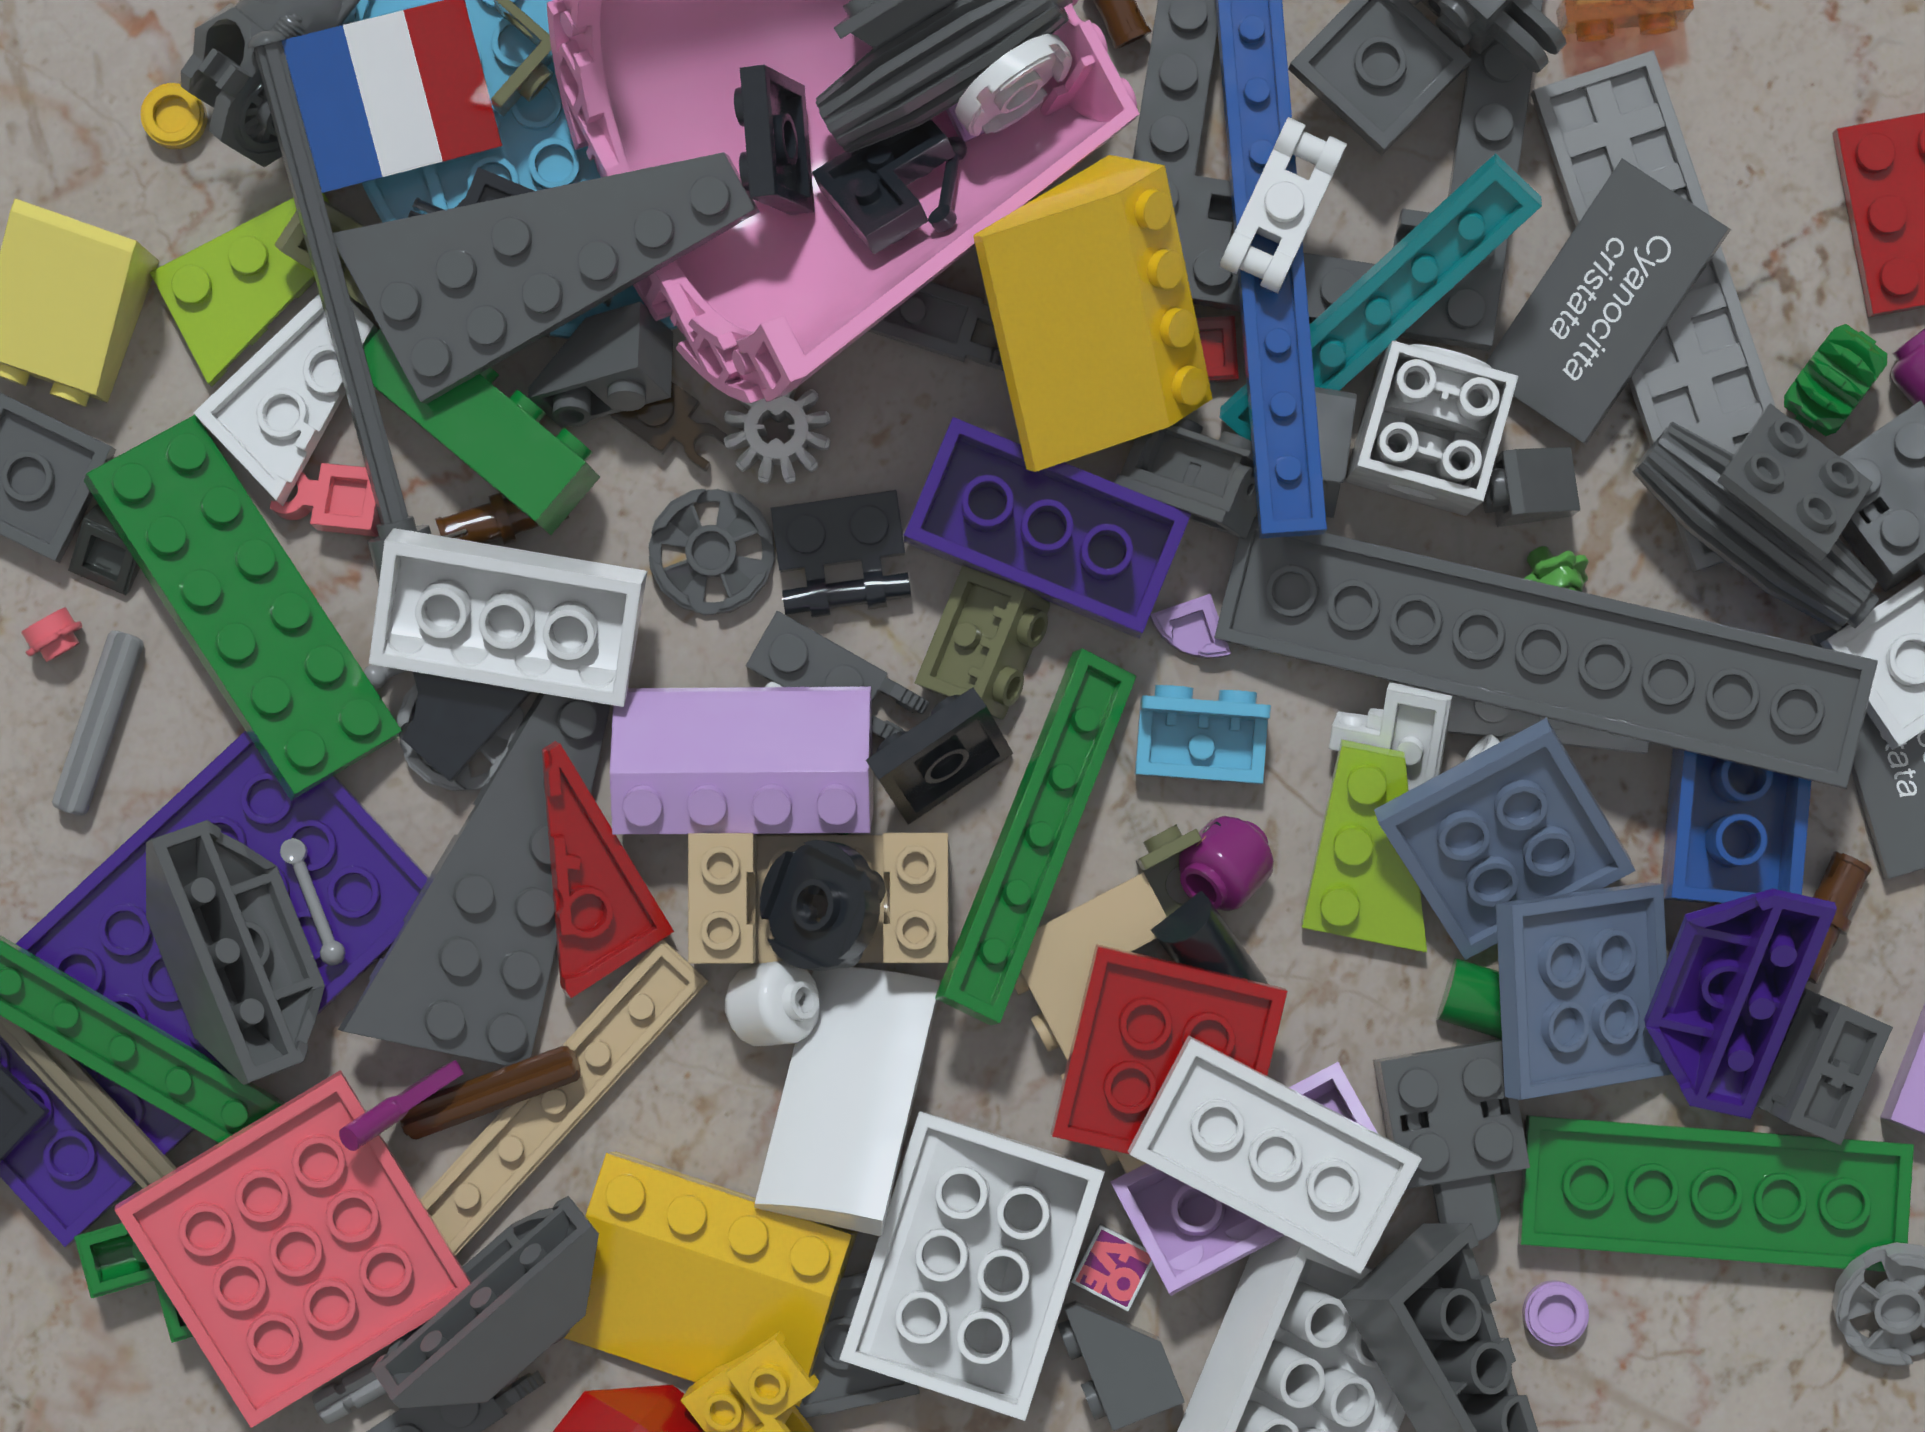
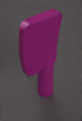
(396, 1107)

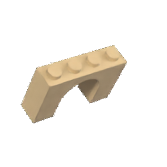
(1062, 958)

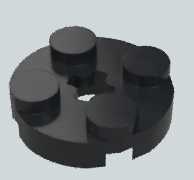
(852, 909)

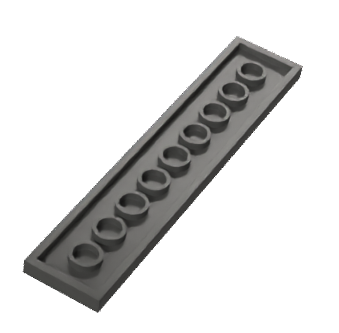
(1550, 652)

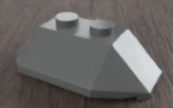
(232, 949)
(521, 1301)

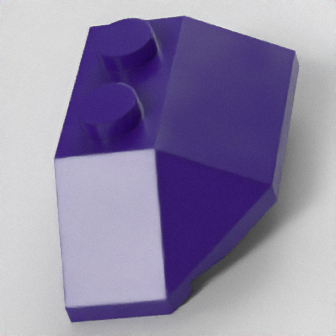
(1734, 994)

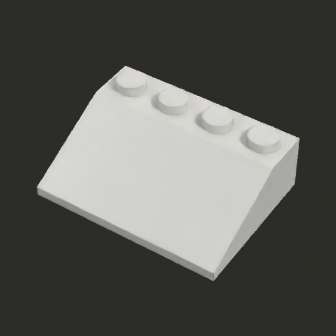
(972, 1265)
(1291, 1354)

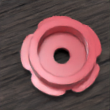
(52, 635)

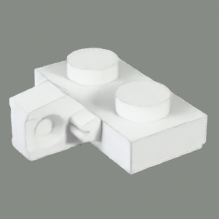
(1411, 722)

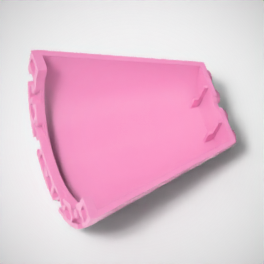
(780, 288)

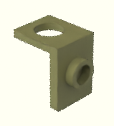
(534, 71)
(1162, 859)

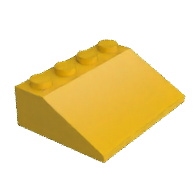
(1094, 312)
(701, 1274)

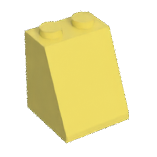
(68, 302)

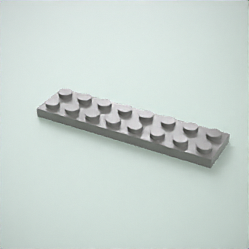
(1705, 359)

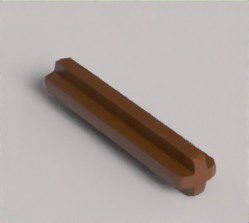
(492, 1092)

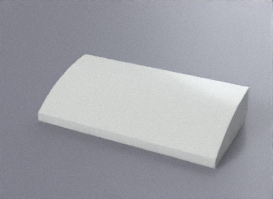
(507, 617)
(849, 1099)

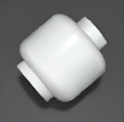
(772, 1004)

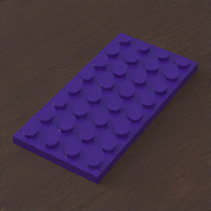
(107, 944)

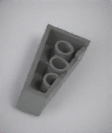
(1437, 1337)

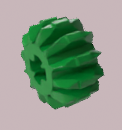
(1835, 380)

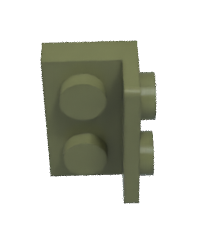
(984, 640)

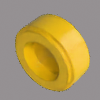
(173, 116)

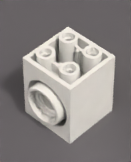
(1431, 427)

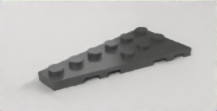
(503, 272)
(483, 929)

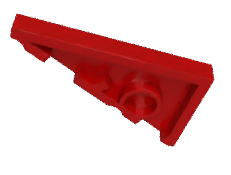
(598, 894)

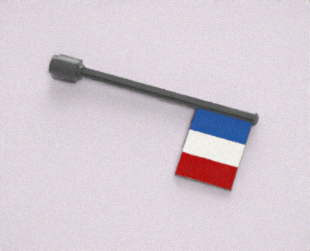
(354, 111)

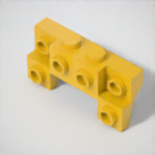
(753, 1392)

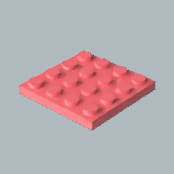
(293, 1250)

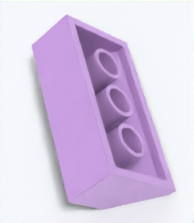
(742, 760)

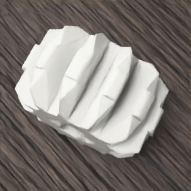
(776, 451)

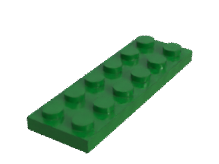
(242, 606)
(1712, 1192)

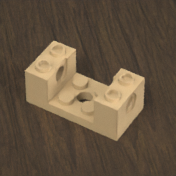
(728, 879)

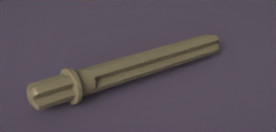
(90, 1105)

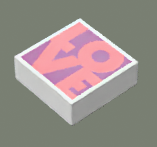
(1113, 1267)

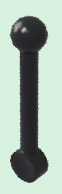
(943, 216)

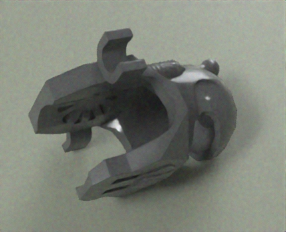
(227, 71)

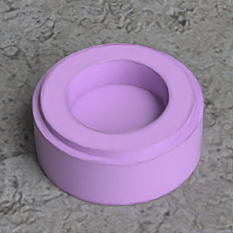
(1555, 1313)

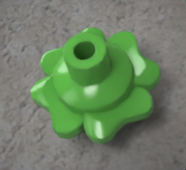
(1561, 570)

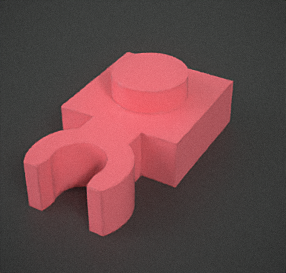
(338, 501)

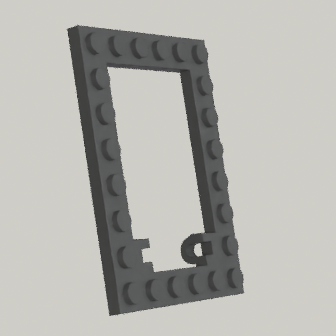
(1171, 132)

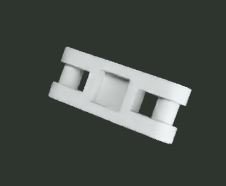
(1282, 205)

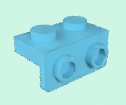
(1202, 737)

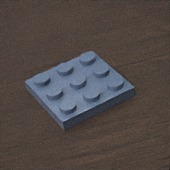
(1501, 832)
(1579, 987)

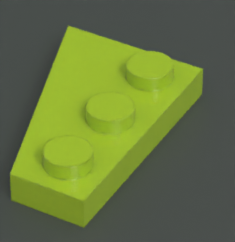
(232, 289)
(1357, 876)

